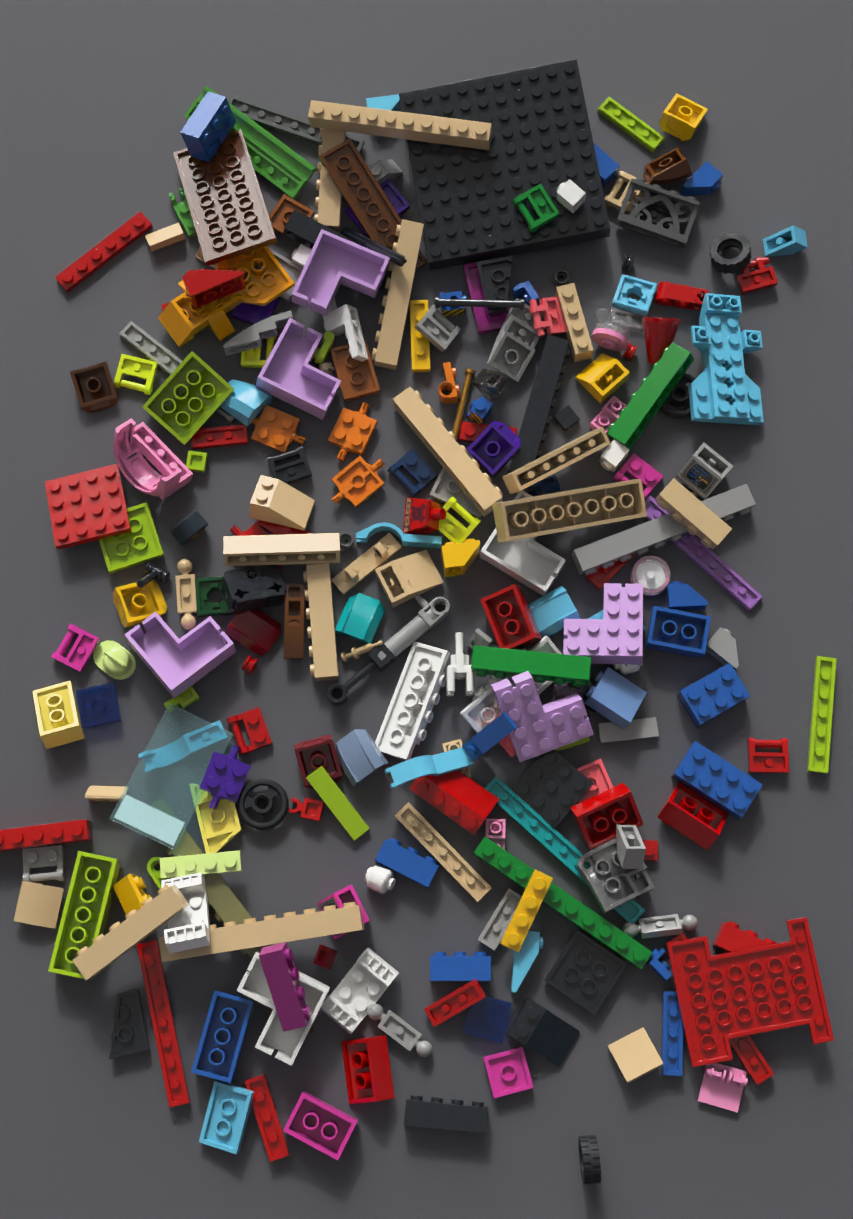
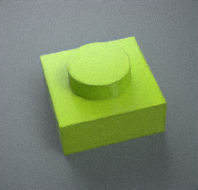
(196, 461)

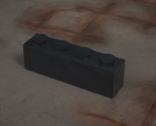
(306, 230)
(446, 1115)

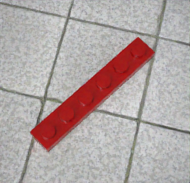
(104, 251)

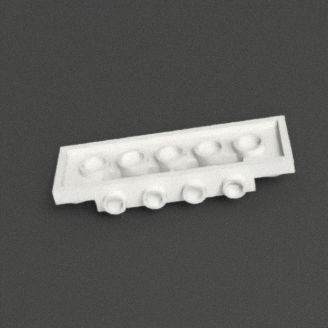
(413, 701)
(484, 704)

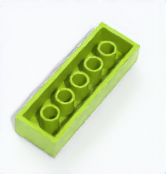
(84, 909)

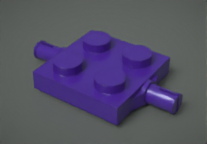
(224, 777)

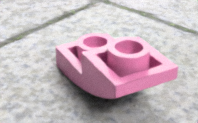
(608, 414)
(496, 831)

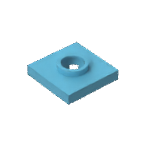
(630, 285)

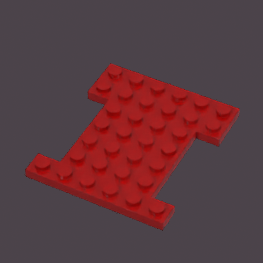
(747, 992)

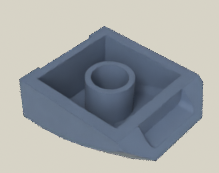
(359, 756)

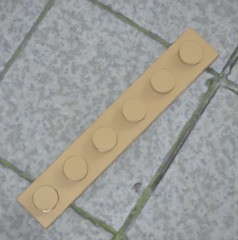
(443, 852)

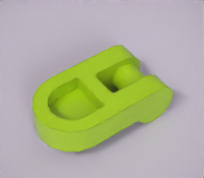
(321, 353)

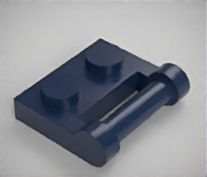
(417, 468)

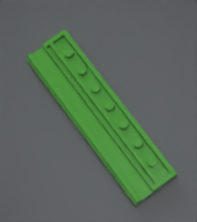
(267, 153)

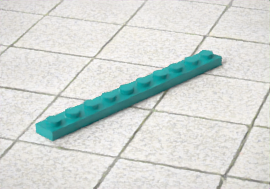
(550, 838)

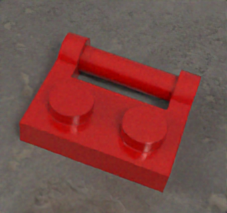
(255, 728)
(768, 762)

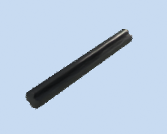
(366, 242)

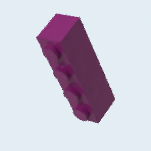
(285, 986)

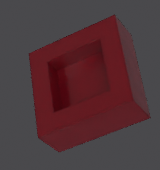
(325, 957)

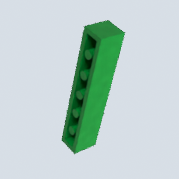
(651, 395)
(540, 665)

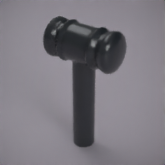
(153, 572)

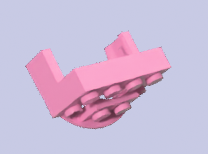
(137, 471)

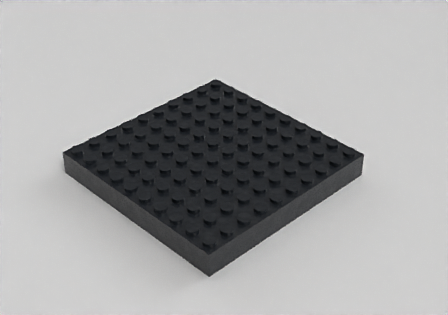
(536, 138)

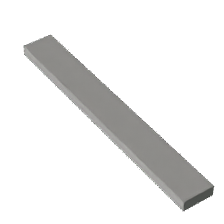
(158, 353)

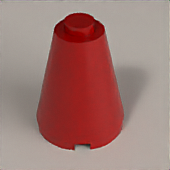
(658, 335)

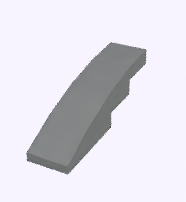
(252, 336)

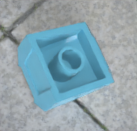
(245, 401)
(551, 611)

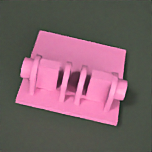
(722, 1086)

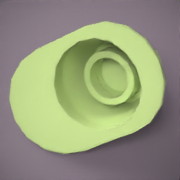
(114, 660)

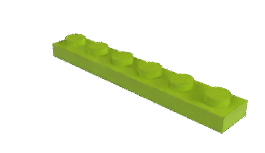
(821, 715)

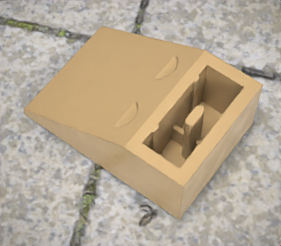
(408, 577)

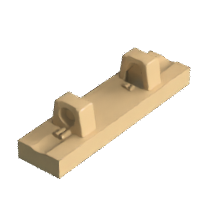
(366, 564)

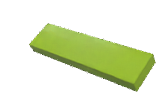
(631, 124)
(337, 803)

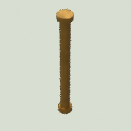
(469, 373)

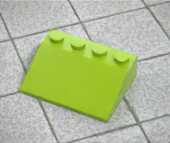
(188, 398)

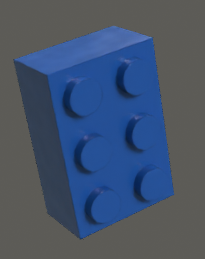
(208, 126)
(677, 632)
(713, 695)

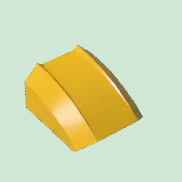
(682, 117)
(138, 603)

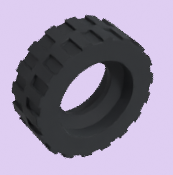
(726, 241)
(589, 1159)

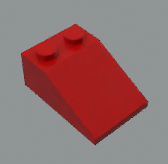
(211, 285)

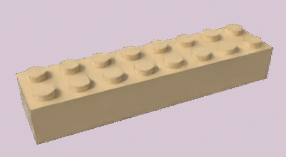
(569, 510)

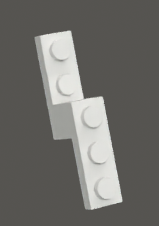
(346, 320)

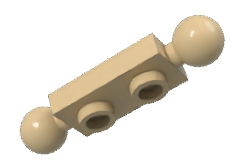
(186, 594)

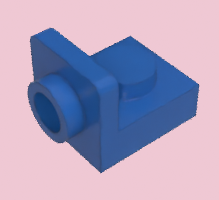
(526, 291)
(661, 967)

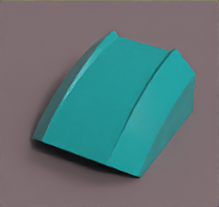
(360, 618)

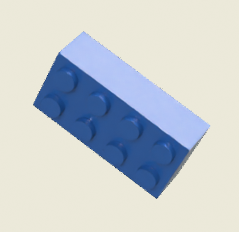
(716, 780)
(223, 1036)

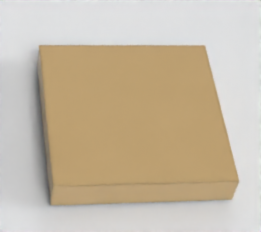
(635, 1055)

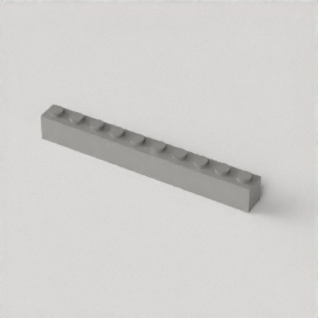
(656, 532)

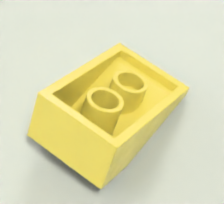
(57, 715)

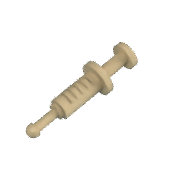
(356, 652)

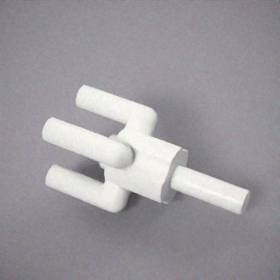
(459, 669)

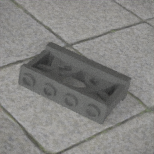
(657, 231)

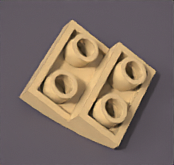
(38, 904)

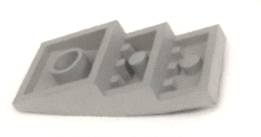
(515, 343)

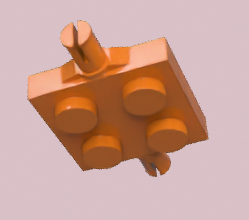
(276, 429)
(352, 431)
(358, 481)

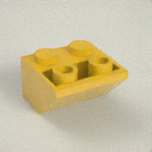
(603, 377)
(459, 556)
(131, 892)

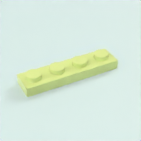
(205, 863)

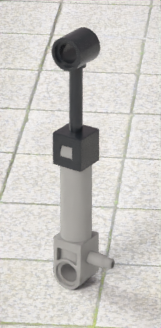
(386, 653)

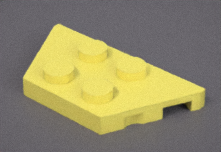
(217, 825)

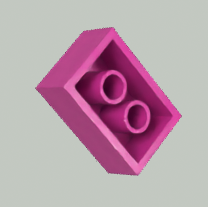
(320, 1125)

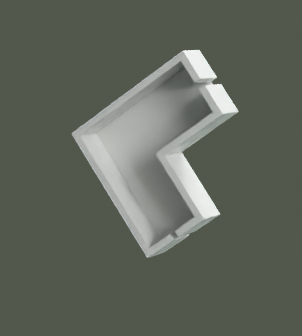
(524, 559)
(272, 1037)

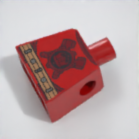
(422, 516)

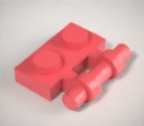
(552, 316)

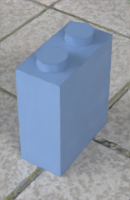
(615, 697)

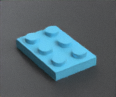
(226, 1117)

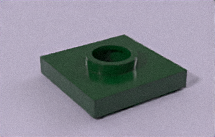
(204, 588)

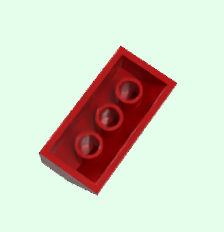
(457, 798)

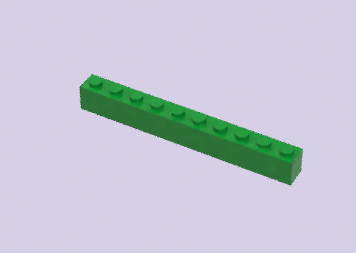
(565, 905)

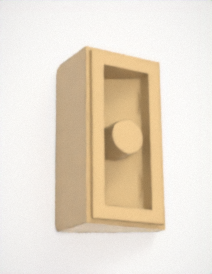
(165, 237)
(104, 793)

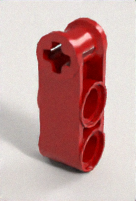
(679, 296)

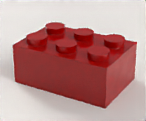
(511, 618)
(601, 814)

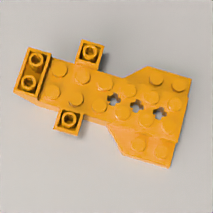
(261, 288)

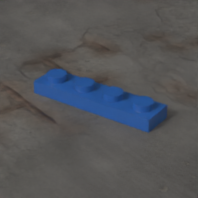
(671, 1035)

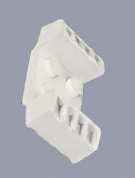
(190, 926)
(359, 990)

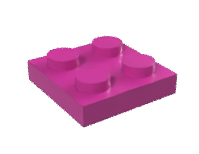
(508, 1072)

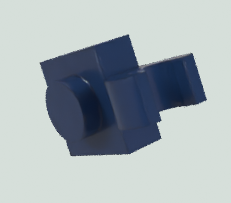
(547, 485)

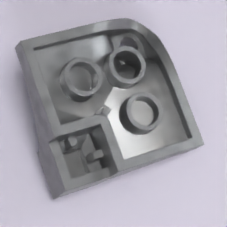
(608, 880)

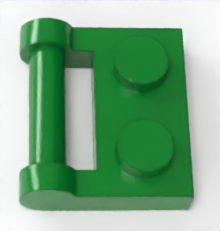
(541, 205)

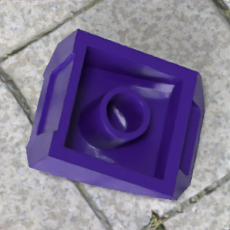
(495, 447)

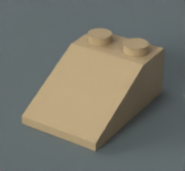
(280, 504)

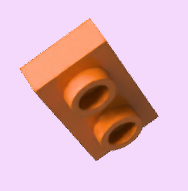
(449, 384)

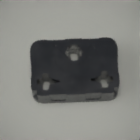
(253, 588)

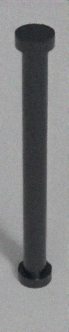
(480, 303)

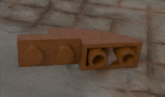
(294, 622)

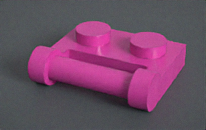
(641, 470)
(81, 650)

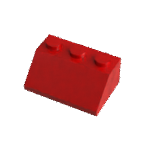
(693, 816)
(367, 1069)

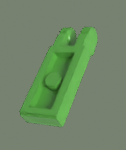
(183, 213)

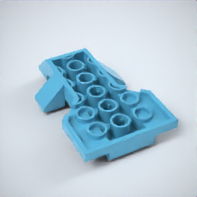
(723, 389)

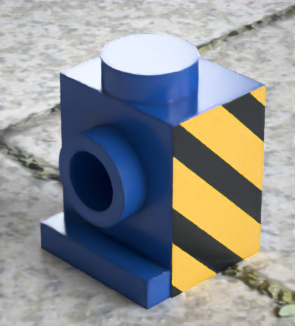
(451, 310)
(480, 410)

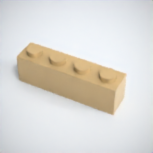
(575, 323)
(693, 514)

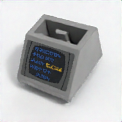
(704, 471)

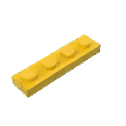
(419, 344)
(526, 910)

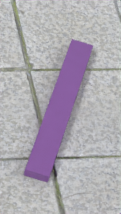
(709, 562)

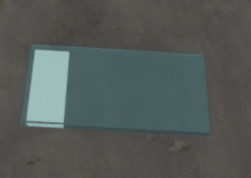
(169, 775)

